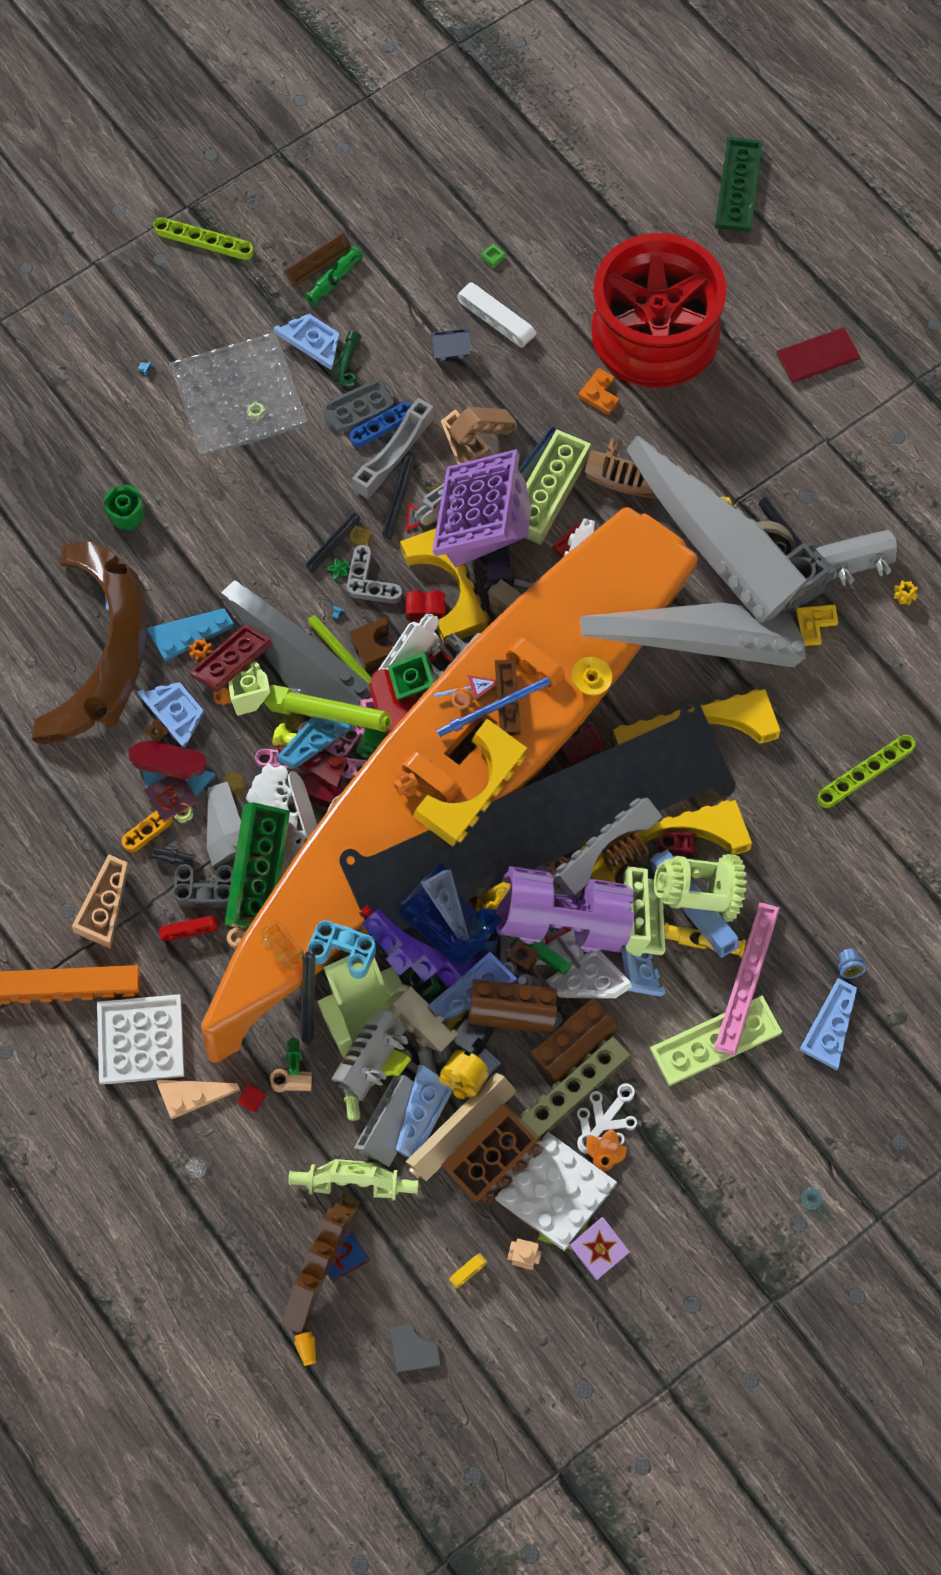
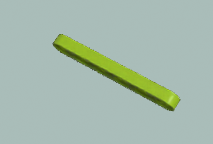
(218, 246)
(867, 772)

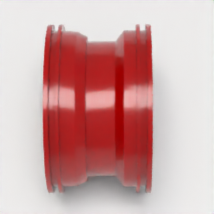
(657, 261)

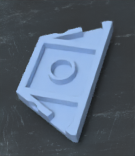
(311, 337)
(175, 710)

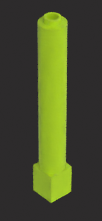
(285, 701)

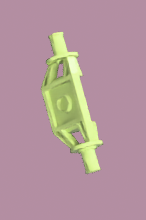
(355, 1172)

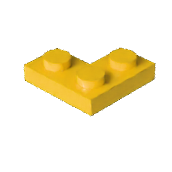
(812, 618)

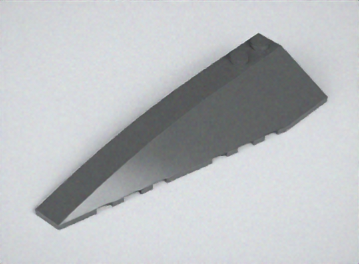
(295, 655)

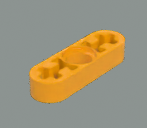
(132, 834)

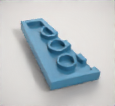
(176, 636)

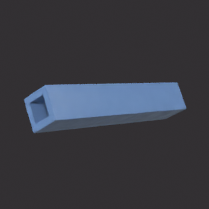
(708, 922)

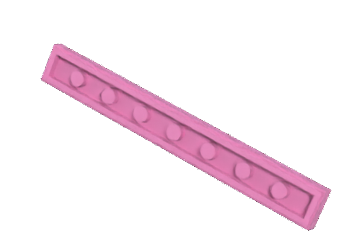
(747, 979)

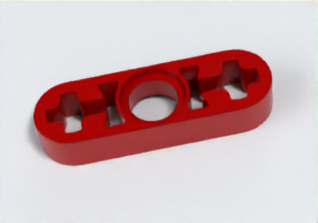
(188, 928)

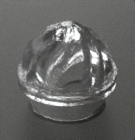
(195, 1168)

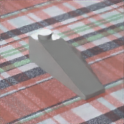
(222, 825)

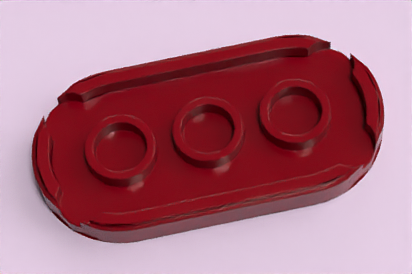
(167, 759)

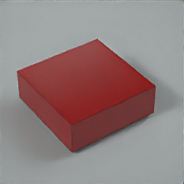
(251, 1098)

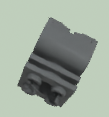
(814, 569)

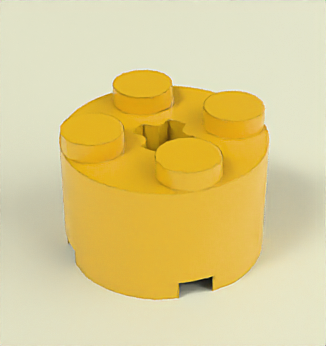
(464, 1074)

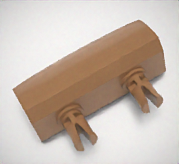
(617, 473)

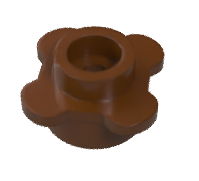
(162, 731)

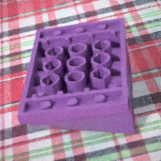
(482, 508)

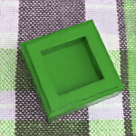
(493, 255)

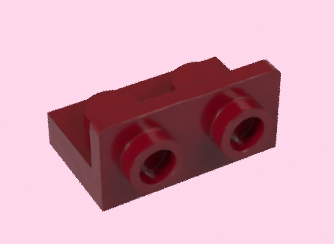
(582, 743)

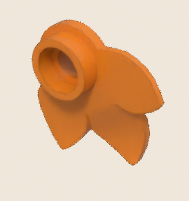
(605, 1147)

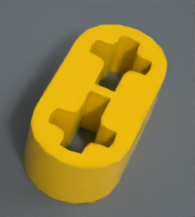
(468, 1270)

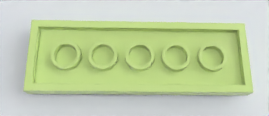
(695, 1048)

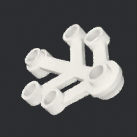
(604, 1122)

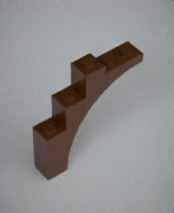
(318, 1261)

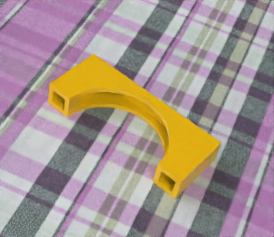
(467, 616)
(452, 819)

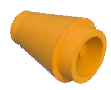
(306, 1348)

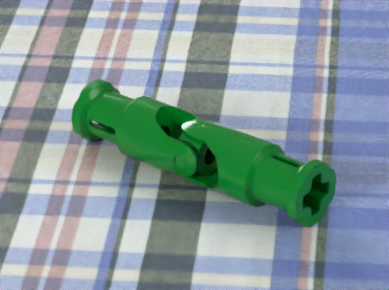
(341, 268)

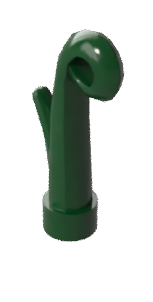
(352, 341)

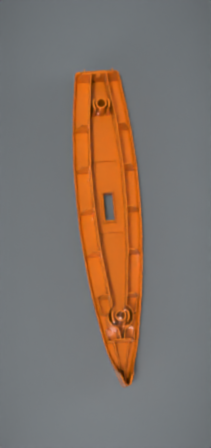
(616, 569)

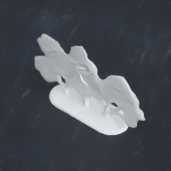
(265, 792)

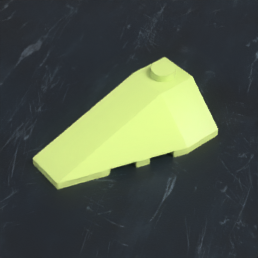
(249, 689)

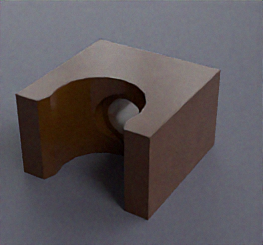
(364, 643)

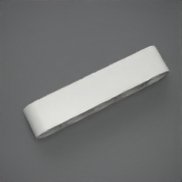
(496, 314)

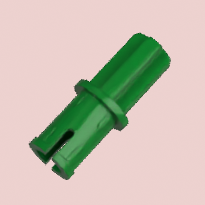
(293, 1056)

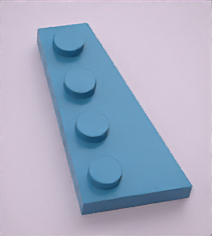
(312, 739)

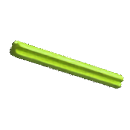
(337, 647)

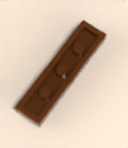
(317, 259)
(507, 684)

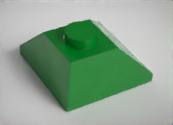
(411, 675)

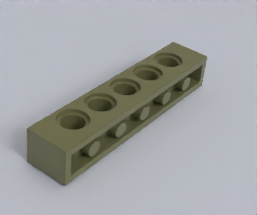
(607, 1048)

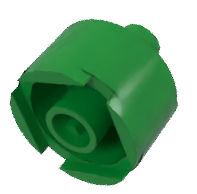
(124, 507)

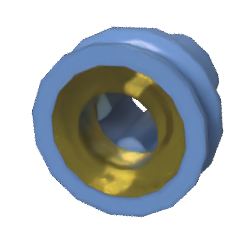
(851, 964)

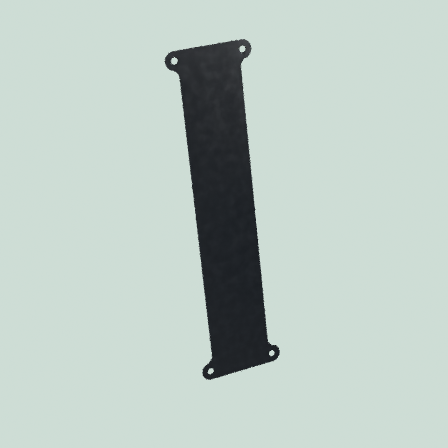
(548, 815)

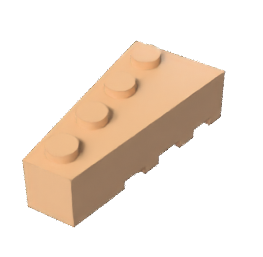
(101, 907)

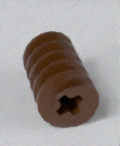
(623, 850)

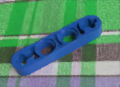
(380, 422)

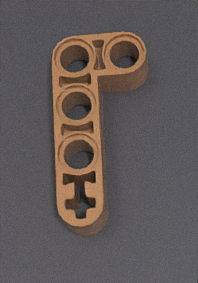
(481, 420)

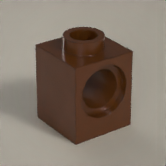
(526, 964)

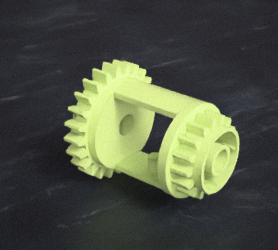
(725, 884)

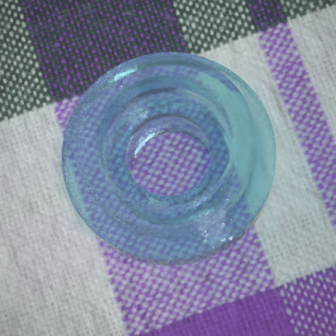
(811, 1192)

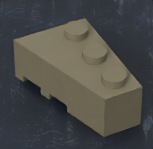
(420, 1019)

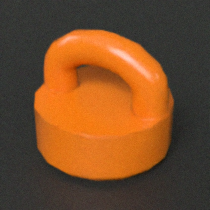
(222, 696)
(462, 698)

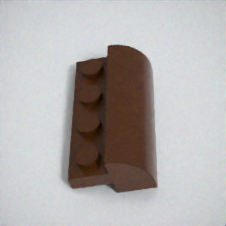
(512, 1006)
(574, 1040)

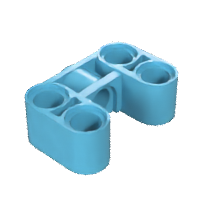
(346, 940)

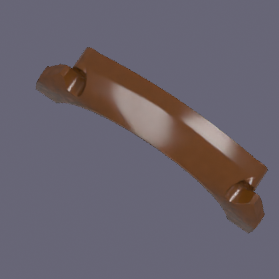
(115, 675)

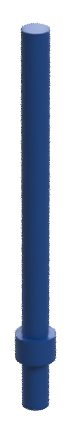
(457, 724)

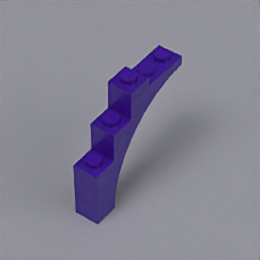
(408, 952)

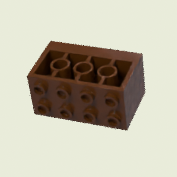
(480, 1150)

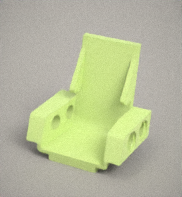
(355, 999)

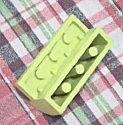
(648, 921)

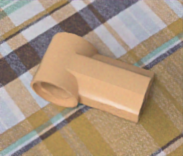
(301, 1082)

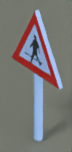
(477, 685)

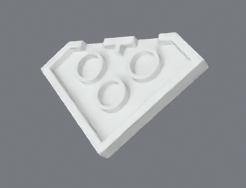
(594, 979)

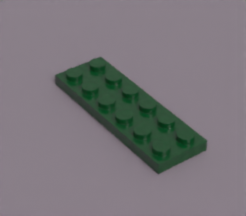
(738, 184)

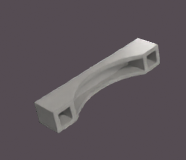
(376, 471)
(577, 872)

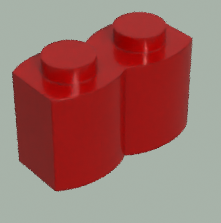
(421, 603)

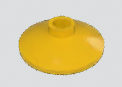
(591, 667)

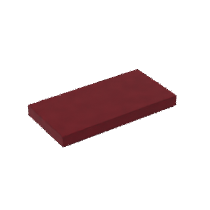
(818, 355)
(230, 658)

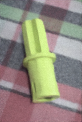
(352, 1105)

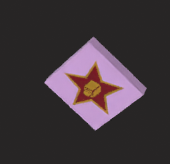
(599, 1248)

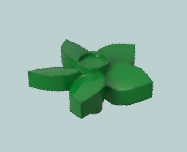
(339, 568)

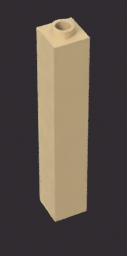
(459, 1127)

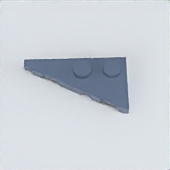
(445, 897)

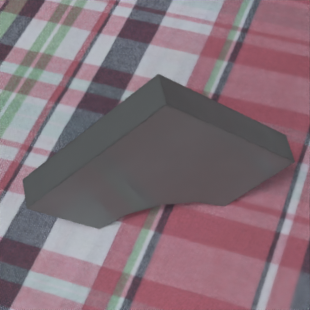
(411, 1351)

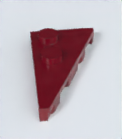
(324, 768)

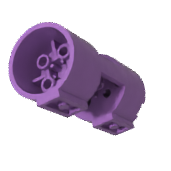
(598, 917)

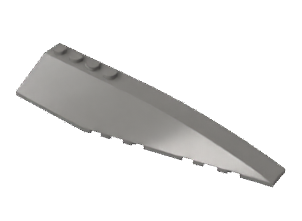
(722, 534)
(704, 629)

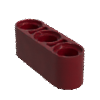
(320, 791)

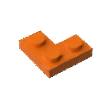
(595, 392)

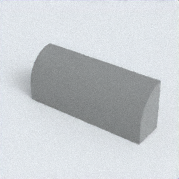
(384, 1127)

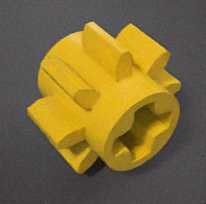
(905, 592)

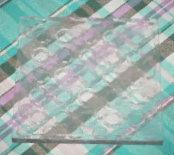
(229, 383)

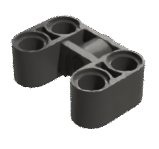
(202, 894)

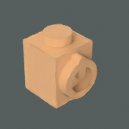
(524, 1254)

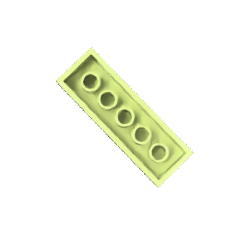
(553, 481)

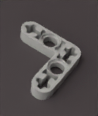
(361, 580)

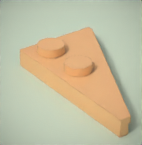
(187, 1096)

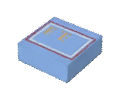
(491, 1062)

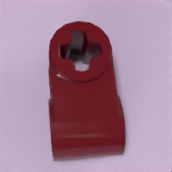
(682, 844)

